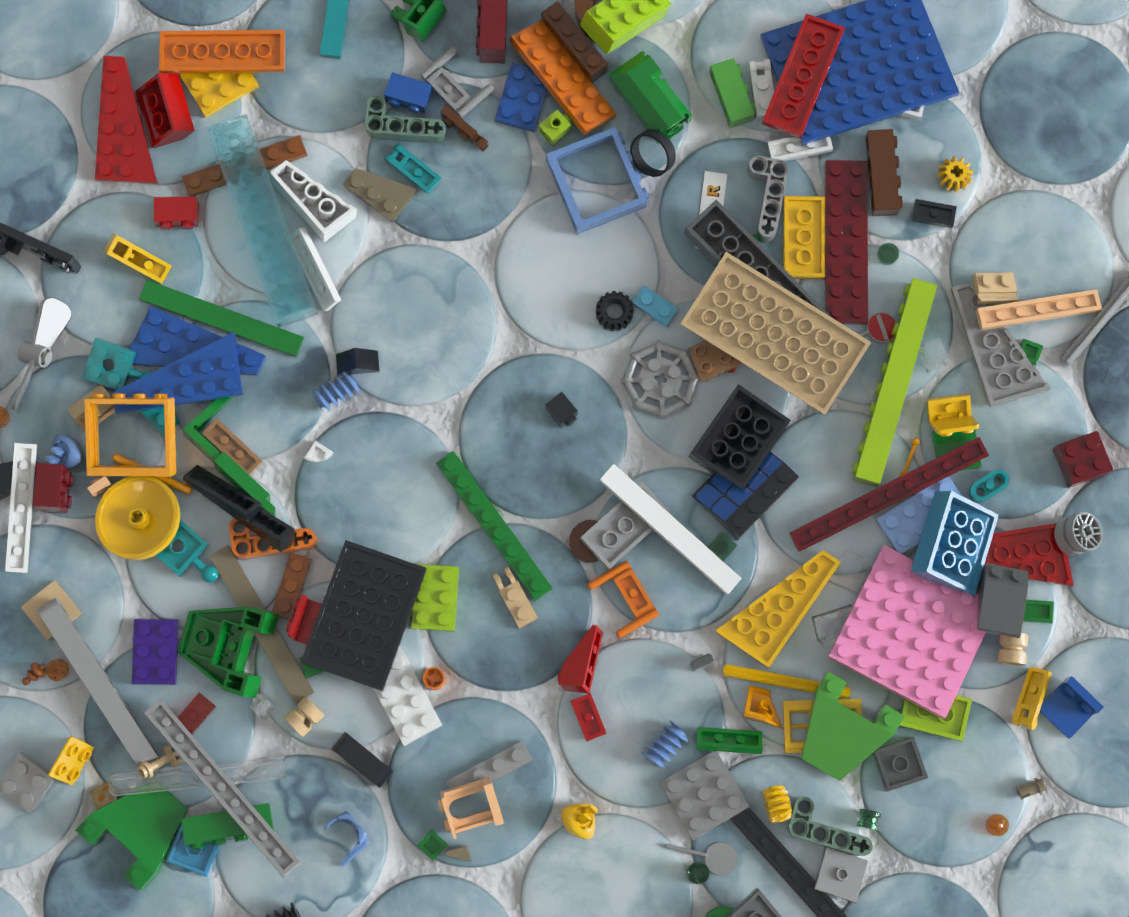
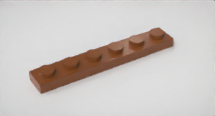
(272, 155)

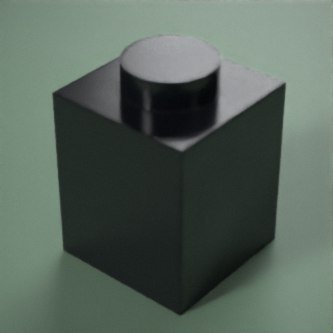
(562, 410)

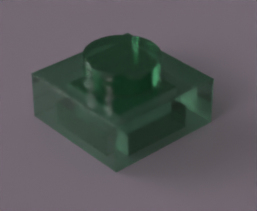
(722, 546)

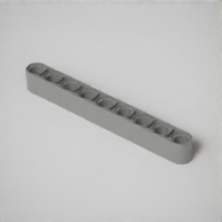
(97, 682)

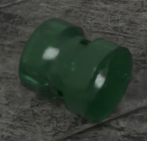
(700, 874)

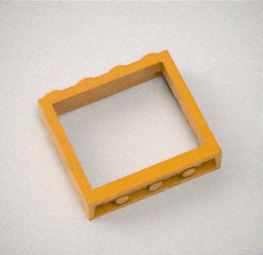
(92, 436)

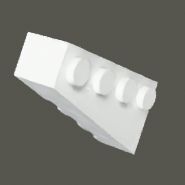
(315, 204)

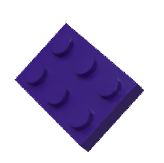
(155, 652)

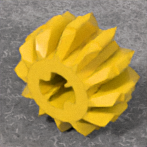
(959, 169)
(777, 804)

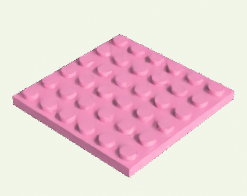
(910, 634)

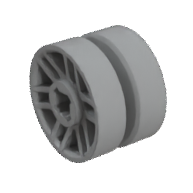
(1078, 533)

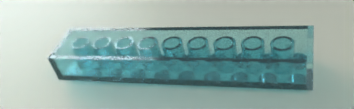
(262, 221)

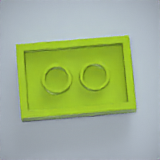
(437, 599)
(951, 727)

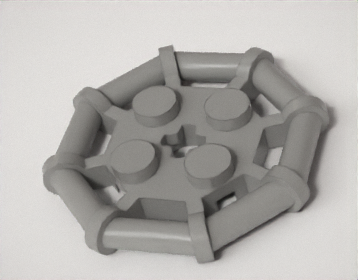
(658, 367)

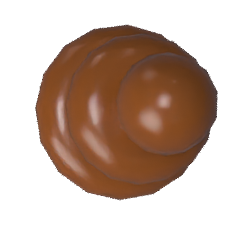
(36, 672)

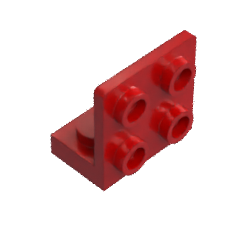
(304, 619)

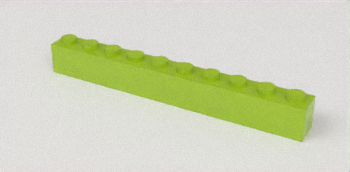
(895, 382)

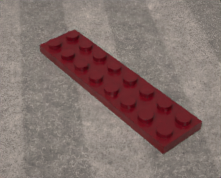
(846, 241)

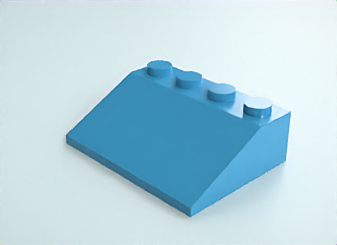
(954, 542)

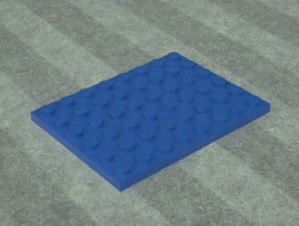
(880, 69)

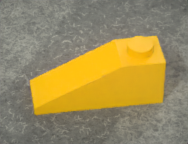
(137, 258)

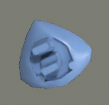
(65, 451)

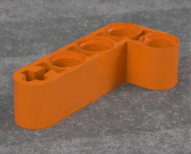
(254, 541)

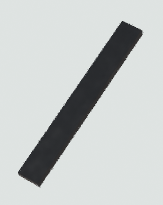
(785, 864)

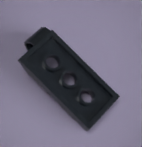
(15, 241)

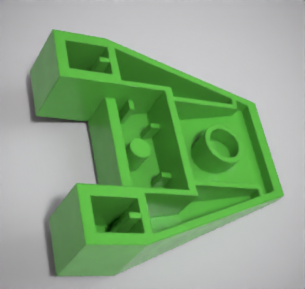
(840, 737)

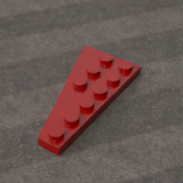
(121, 136)
(1033, 551)

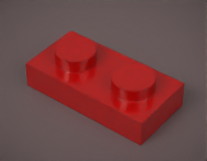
(588, 717)

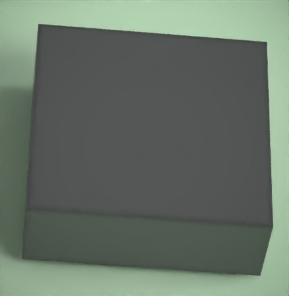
(701, 662)

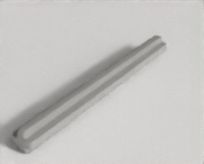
(1096, 324)

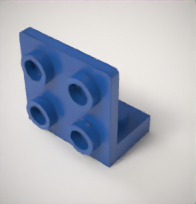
(1070, 707)

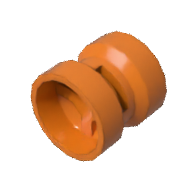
(434, 678)

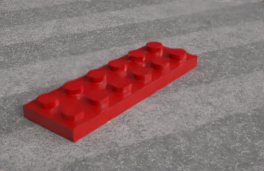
(803, 76)

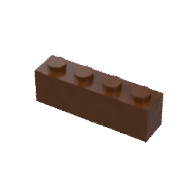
(574, 41)
(883, 172)

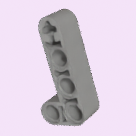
(769, 200)

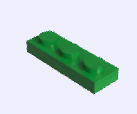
(729, 740)

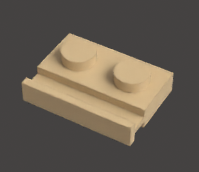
(995, 288)

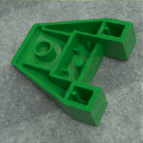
(220, 644)
(143, 825)

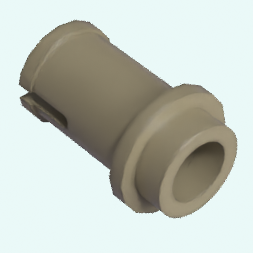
(1031, 788)

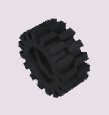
(614, 298)

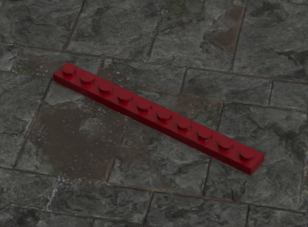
(888, 494)

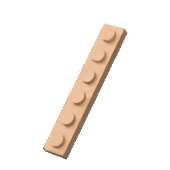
(1038, 309)

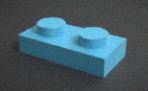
(655, 306)

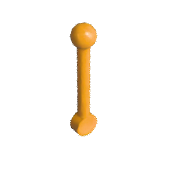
(915, 442)

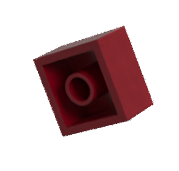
(1082, 459)
(52, 488)

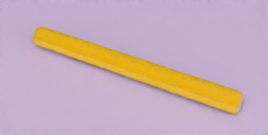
(775, 679)

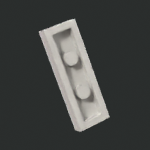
(791, 148)

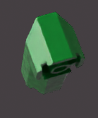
(649, 97)

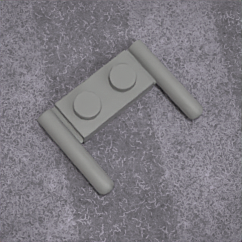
(449, 89)

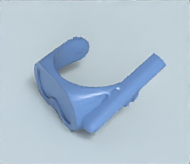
(361, 843)

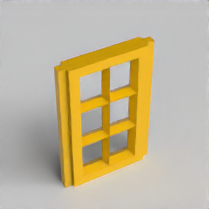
(805, 706)

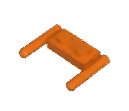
(632, 593)

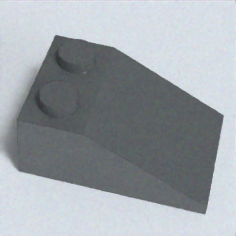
(1002, 600)

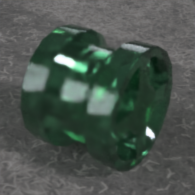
(869, 819)

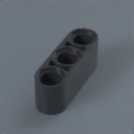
(362, 759)

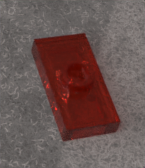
(196, 712)

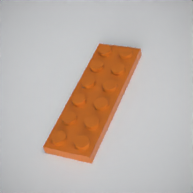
(222, 51)
(562, 77)

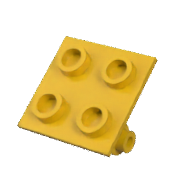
(71, 760)

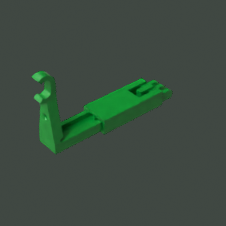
(223, 463)

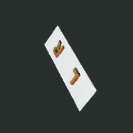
(713, 189)

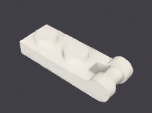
(761, 86)

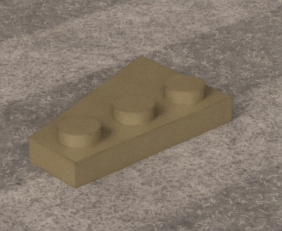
(380, 193)

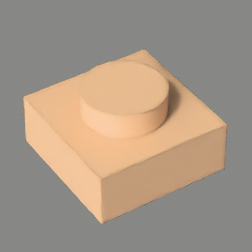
(99, 486)

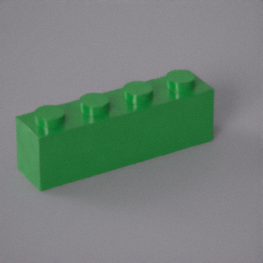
(218, 828)

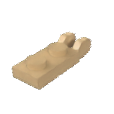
(516, 600)

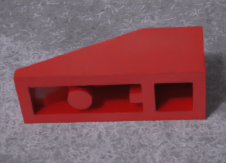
(581, 663)

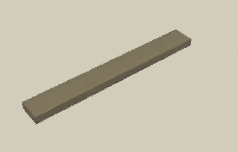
(272, 644)

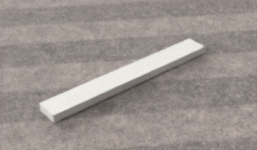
(670, 529)

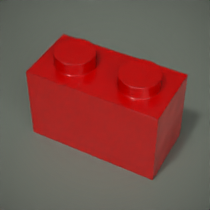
(176, 212)

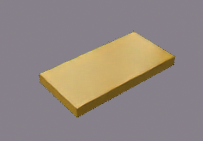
(804, 236)

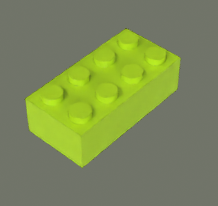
(618, 21)

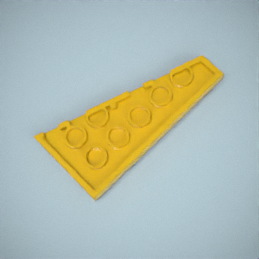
(772, 618)

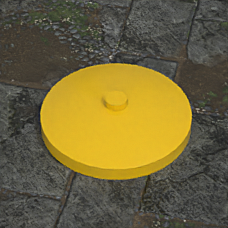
(137, 517)

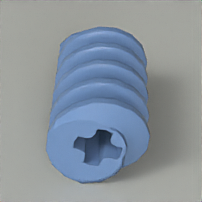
(335, 391)
(665, 745)

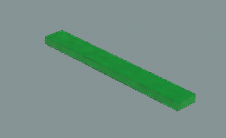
(221, 318)

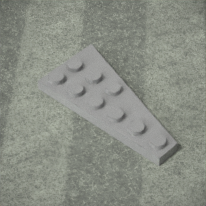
(997, 356)

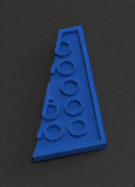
(169, 338)
(197, 377)

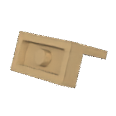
(77, 410)

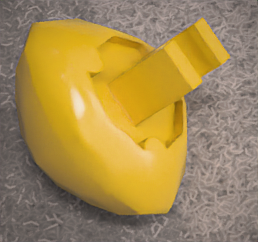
(579, 819)

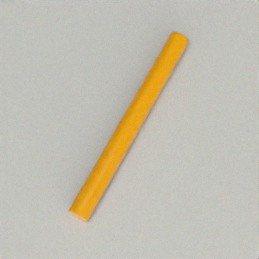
(166, 480)

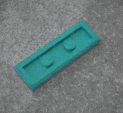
(334, 28)

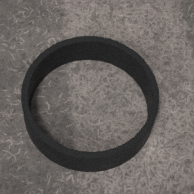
(666, 144)

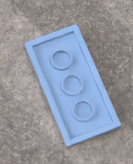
(906, 521)

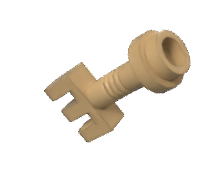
(146, 769)

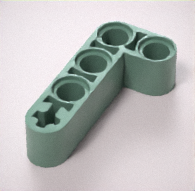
(406, 124)
(830, 832)

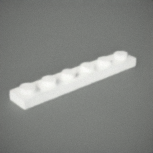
(21, 507)

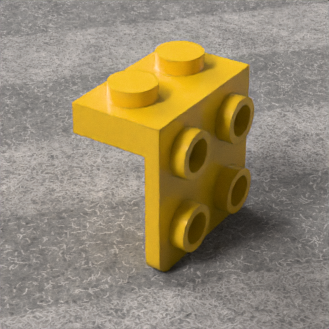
(951, 414)

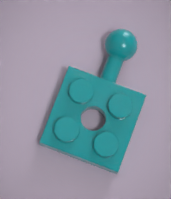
(123, 361)
(193, 547)

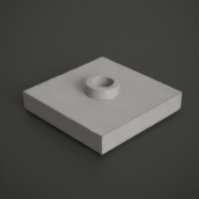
(840, 875)

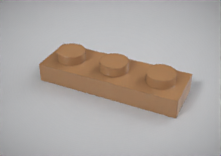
(227, 442)

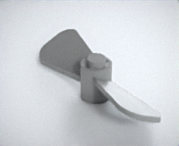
(50, 322)

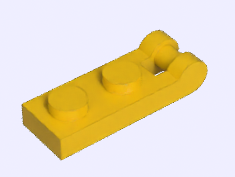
(1031, 697)

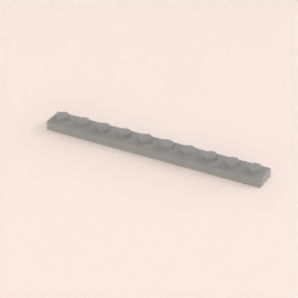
(222, 788)

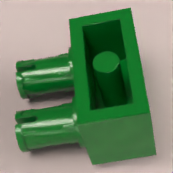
(420, 18)

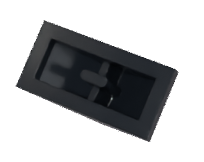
(357, 361)

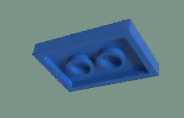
(521, 99)

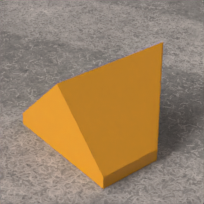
(760, 707)

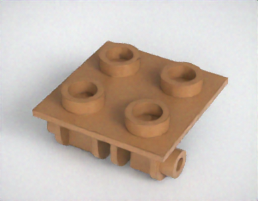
(711, 360)

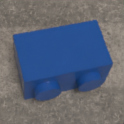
(408, 93)

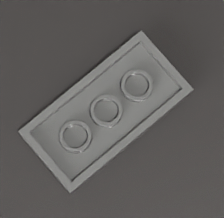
(617, 532)

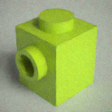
(555, 127)

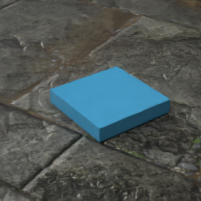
(198, 861)

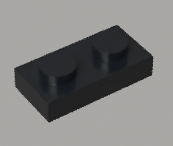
(934, 213)

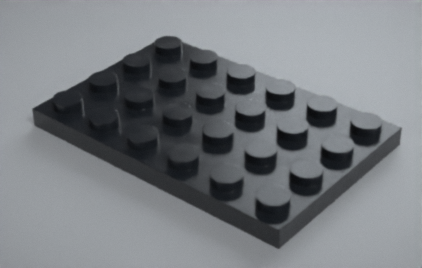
(364, 615)

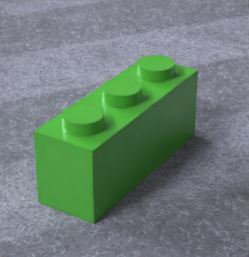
(732, 92)

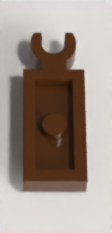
(464, 130)

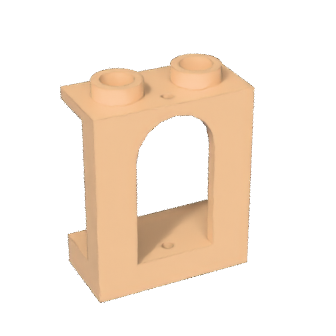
(458, 825)

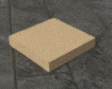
(44, 596)

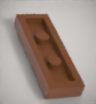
(291, 585)

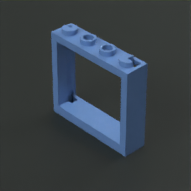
(609, 215)

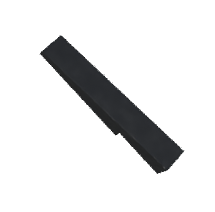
(241, 507)

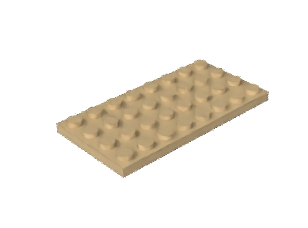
(775, 333)

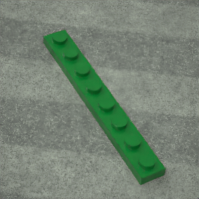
(494, 526)

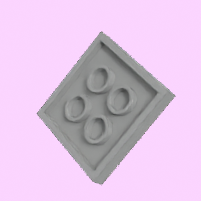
(704, 795)

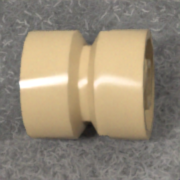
(1013, 650)
(304, 716)

